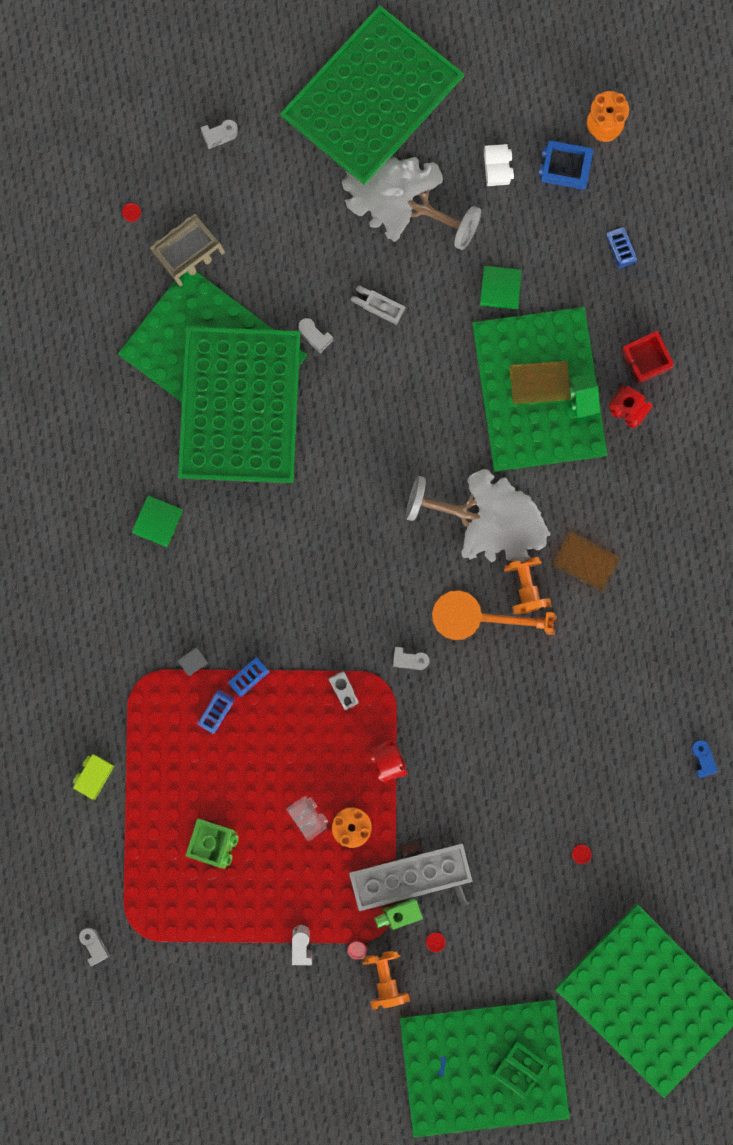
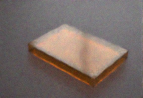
(539, 382)
(586, 561)

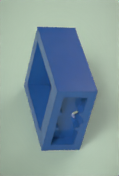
(564, 180)

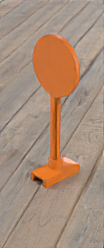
(460, 615)

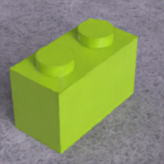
(93, 776)

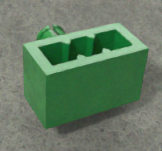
(584, 394)

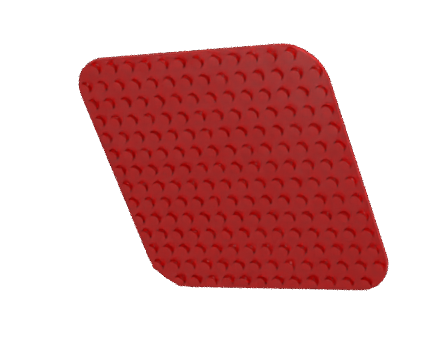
(268, 752)

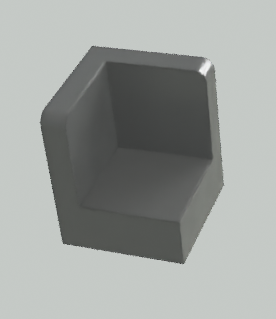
(193, 661)

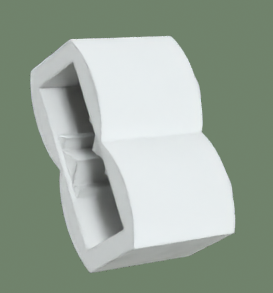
(497, 165)

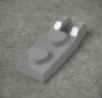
(379, 305)

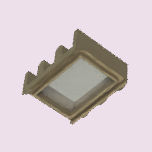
(185, 248)

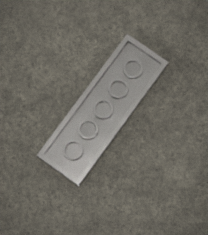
(410, 877)

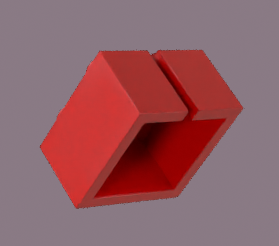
(647, 357)

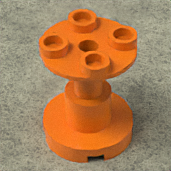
(607, 116)
(528, 594)
(347, 837)
(386, 987)

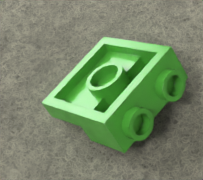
(212, 844)

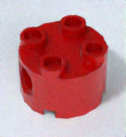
(630, 406)
(389, 761)

